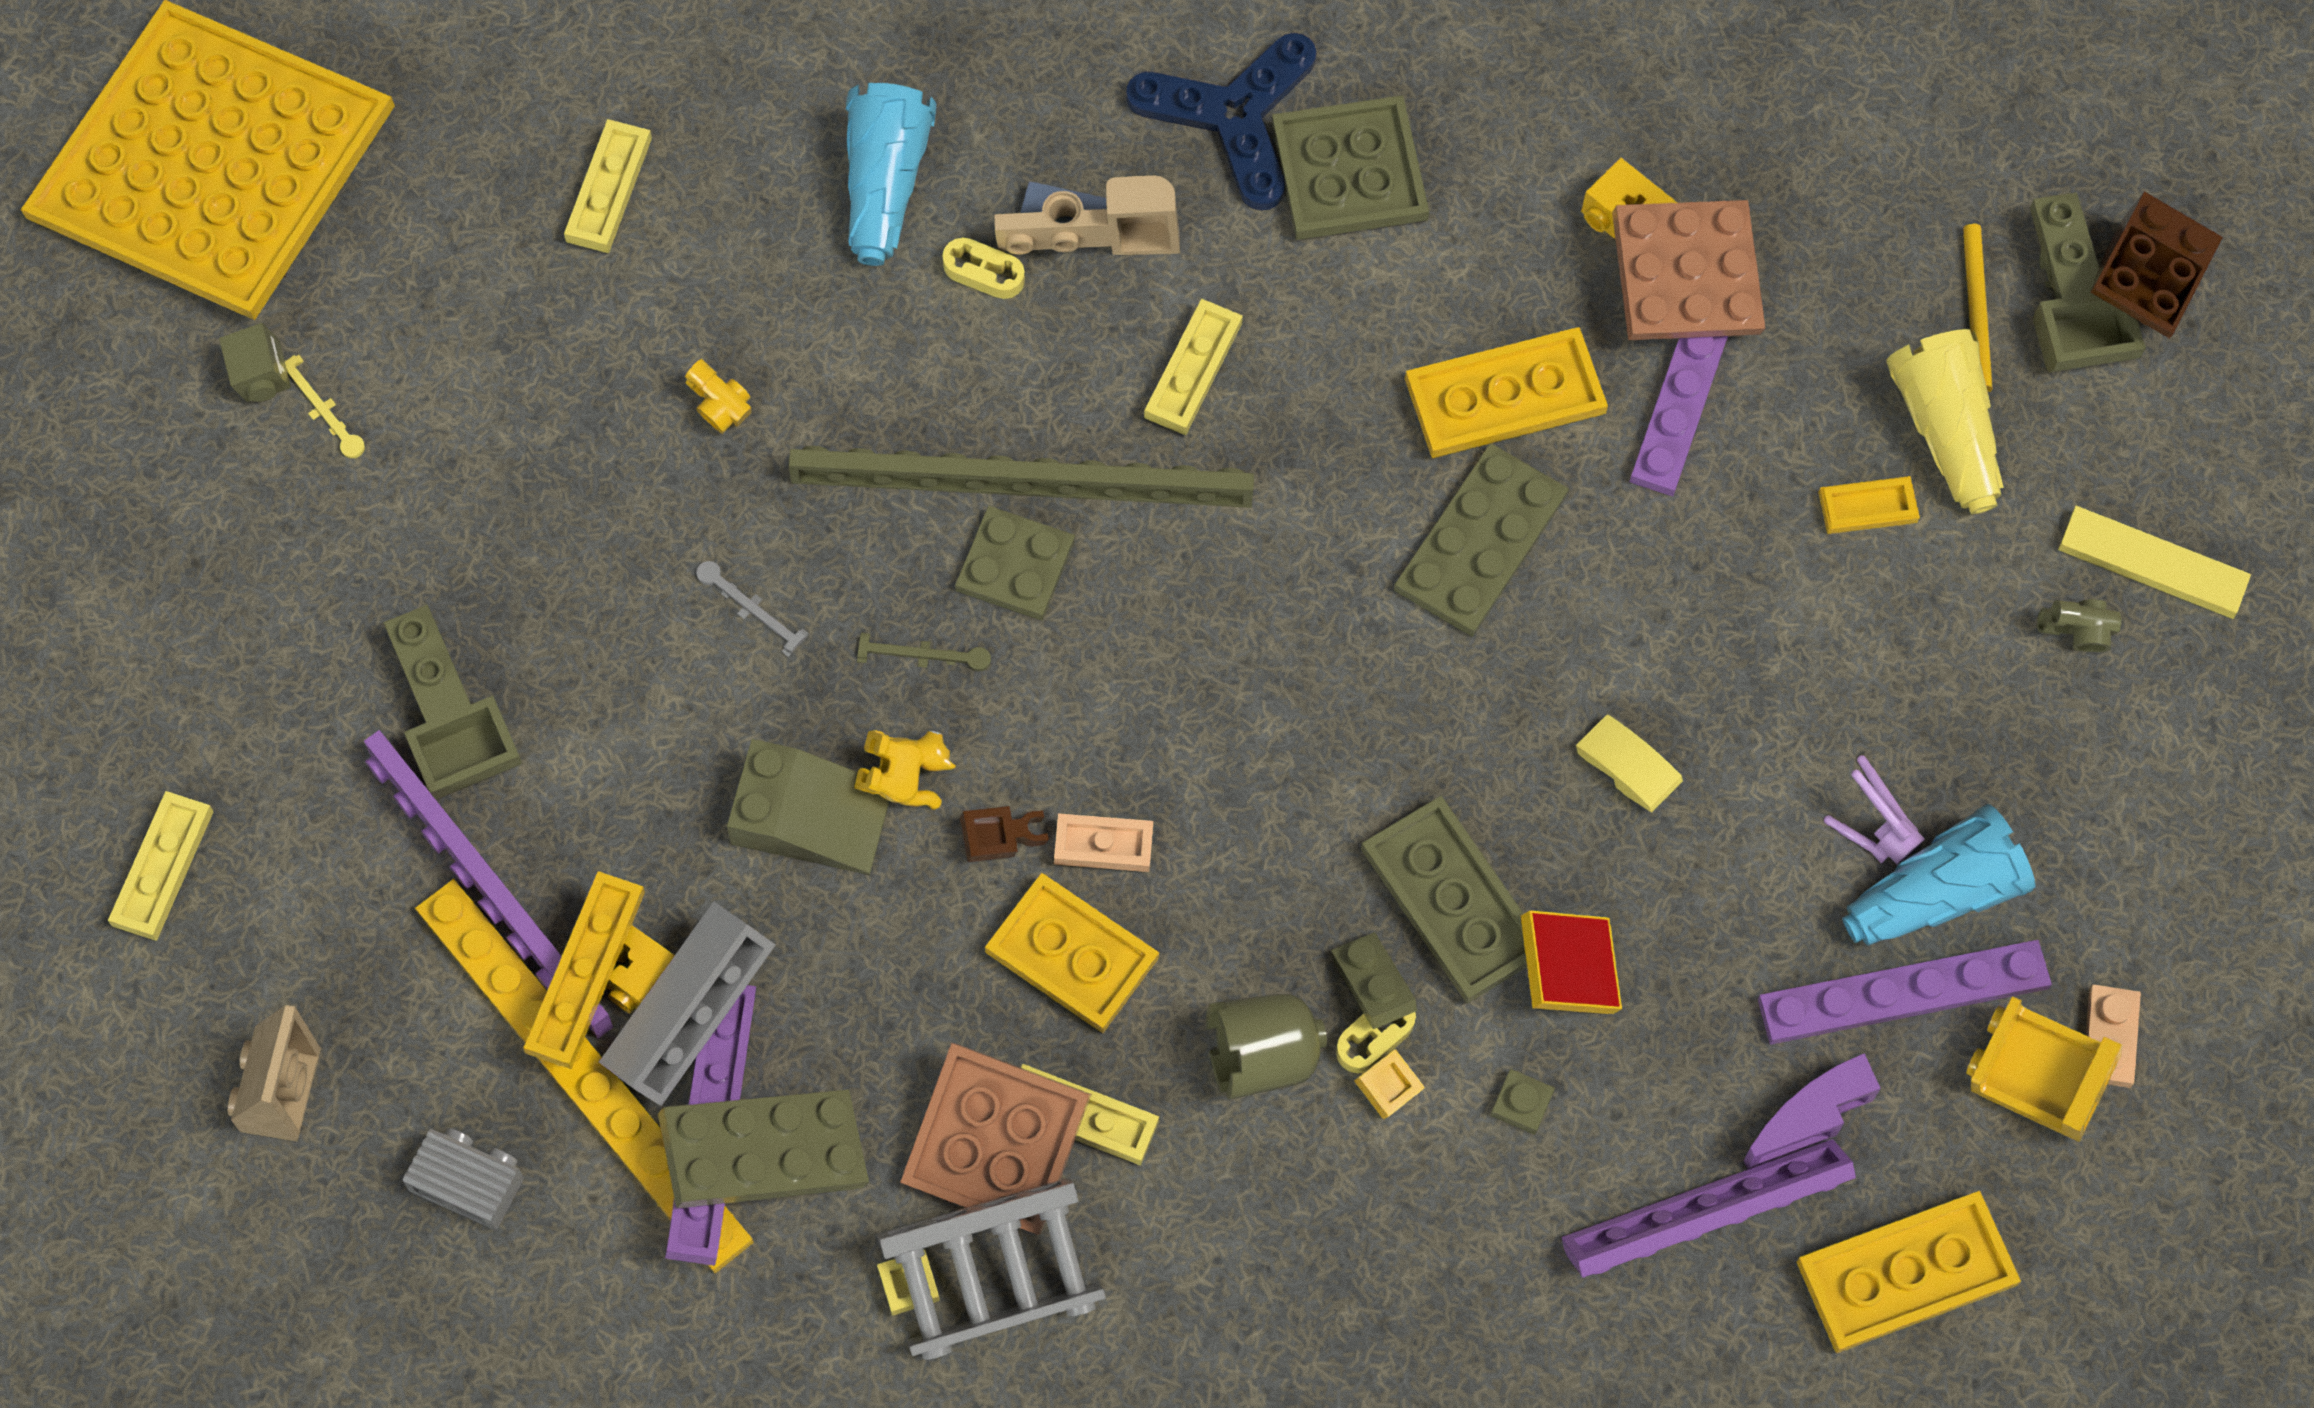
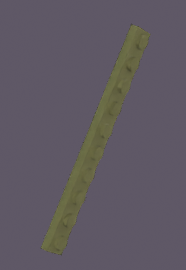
(1023, 478)

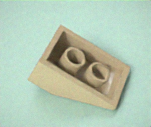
(275, 1077)

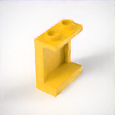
(2043, 1069)

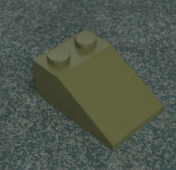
(805, 809)

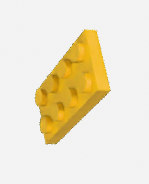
(1505, 392)
(1908, 1271)

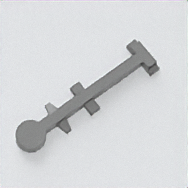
(709, 574)

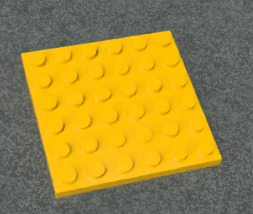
(208, 159)

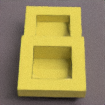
(1631, 763)

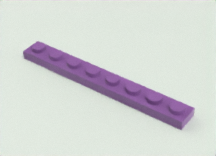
(469, 865)

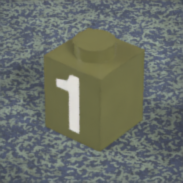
(255, 363)

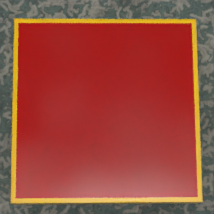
(1571, 962)

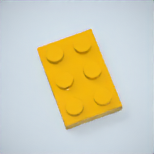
(1072, 952)

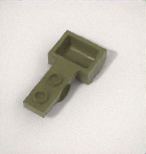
(2077, 325)
(460, 739)

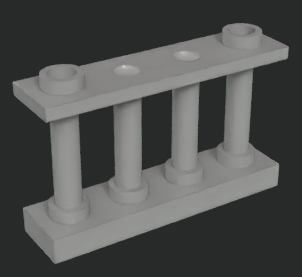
(956, 1232)

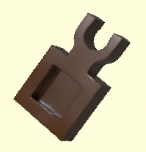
(994, 834)

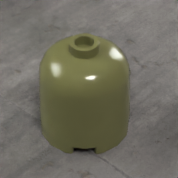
(1264, 1043)

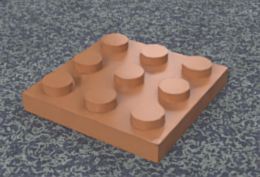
(1688, 270)
(993, 1132)

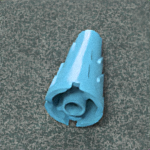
(884, 147)
(1958, 873)

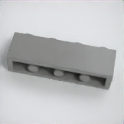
(687, 1003)

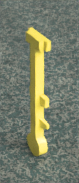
(351, 445)

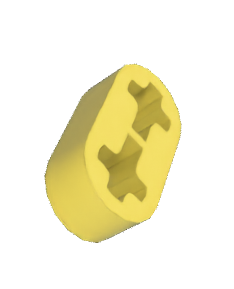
(986, 259)
(1378, 1048)

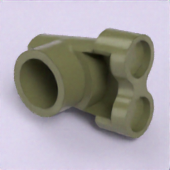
(2086, 621)

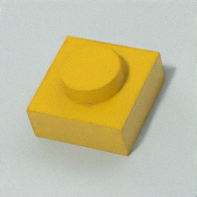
(1389, 1084)

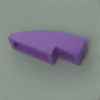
(1815, 1111)

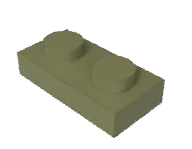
(1374, 980)

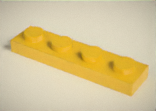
(584, 970)

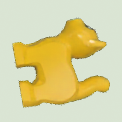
(900, 767)

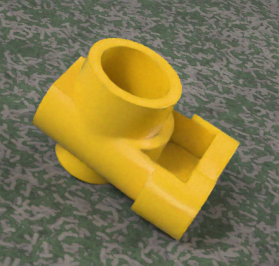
(723, 401)

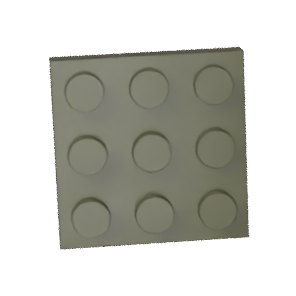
(1349, 167)

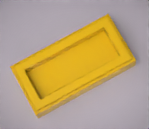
(1868, 505)

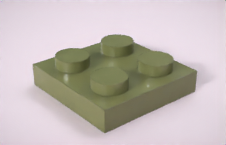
(1015, 563)

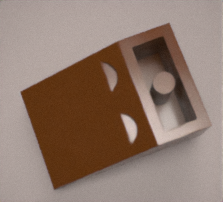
(2155, 264)

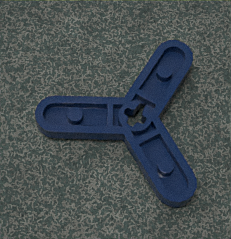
(1243, 139)

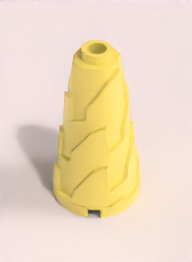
(1950, 409)

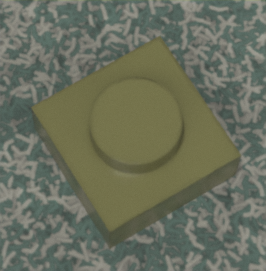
(1522, 1101)

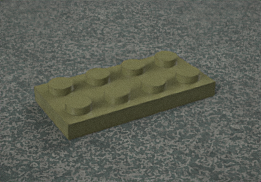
(1481, 539)
(1451, 897)
(762, 1148)

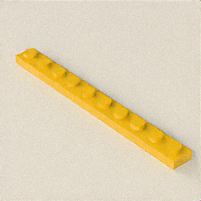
(588, 1084)

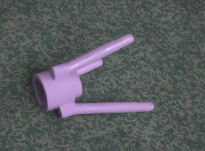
(1897, 835)

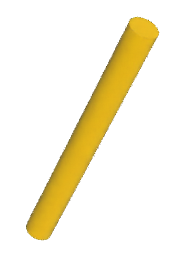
(1977, 296)

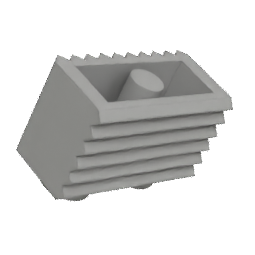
(464, 1177)

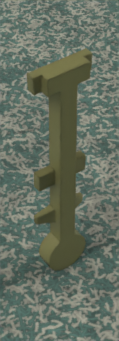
(977, 658)

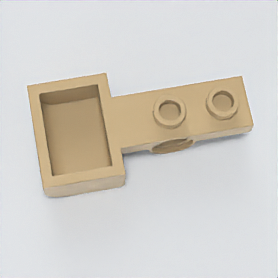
(1137, 221)

